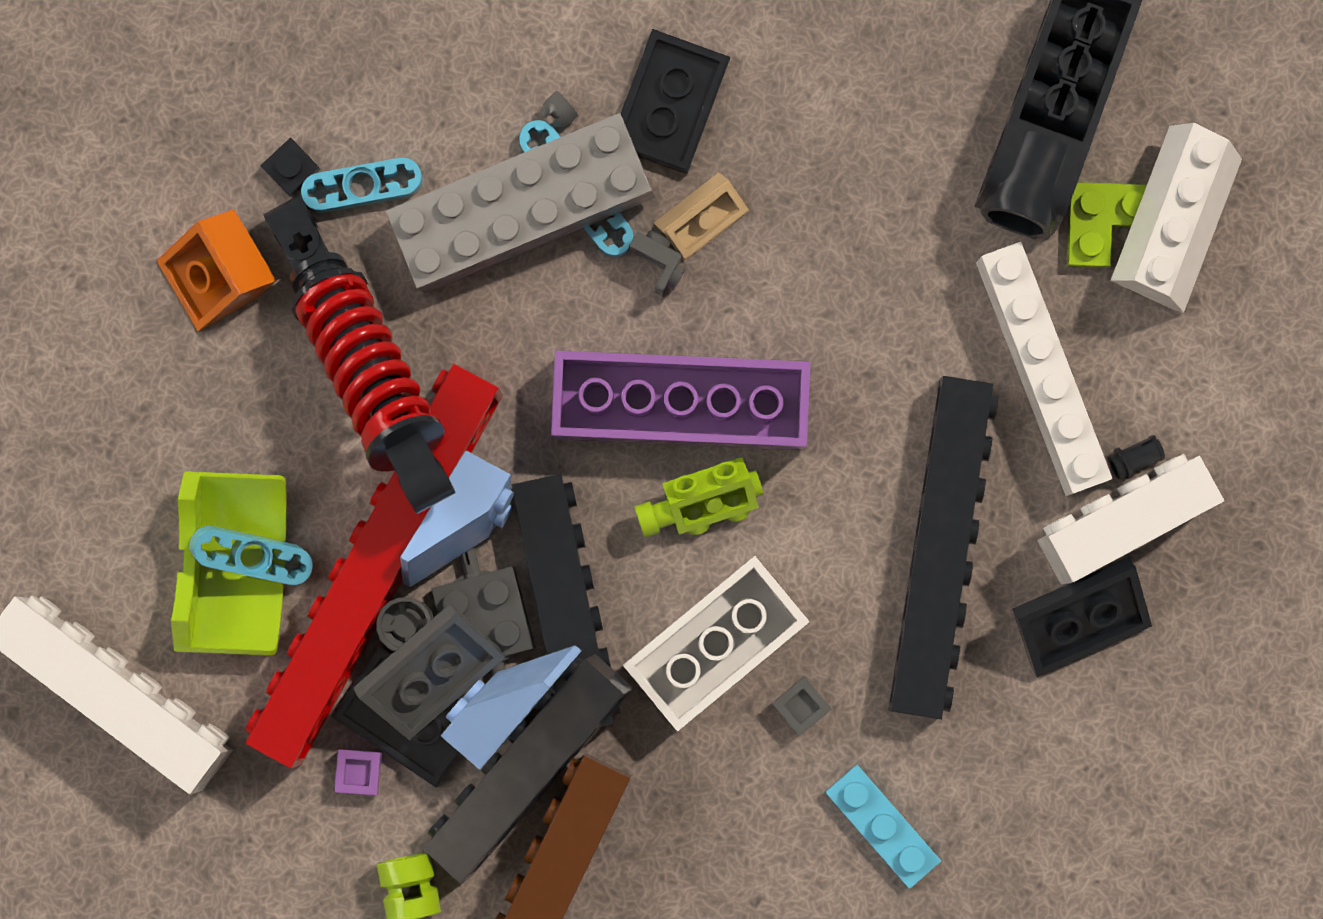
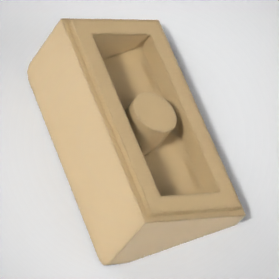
(702, 216)

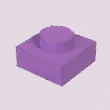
(358, 772)

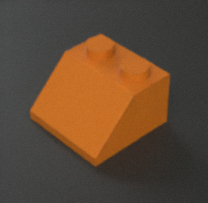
(215, 269)

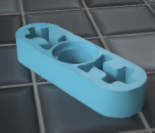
(333, 200)
(219, 559)

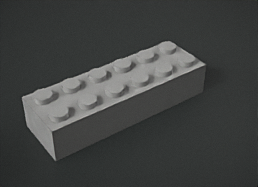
(520, 203)

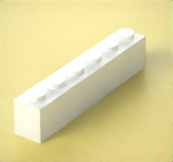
(1043, 369)

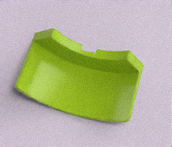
(222, 608)

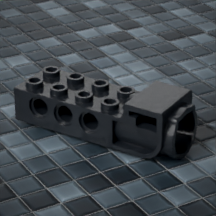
(1055, 114)

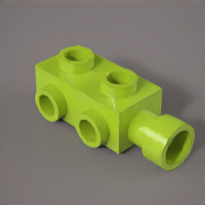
(703, 499)

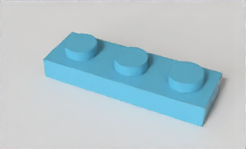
(883, 826)

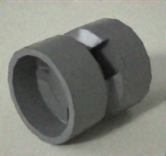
(401, 620)

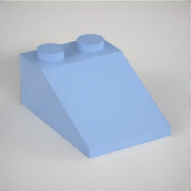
(459, 520)
(495, 709)

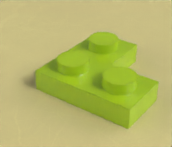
(1091, 217)

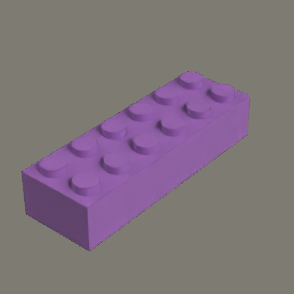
(680, 400)

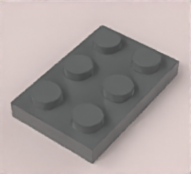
(429, 672)

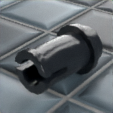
(1133, 458)

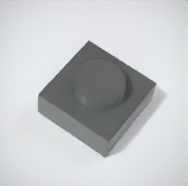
(801, 706)

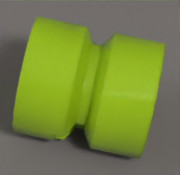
(407, 872)

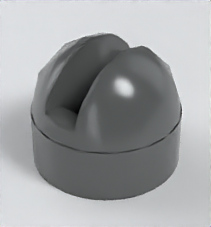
(560, 108)

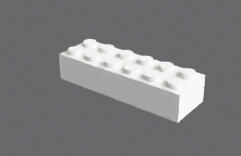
(110, 694)

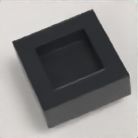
(290, 167)

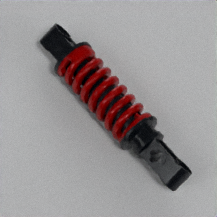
(361, 359)

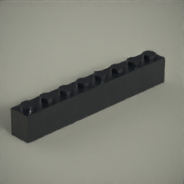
(941, 548)

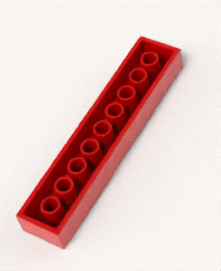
(362, 585)

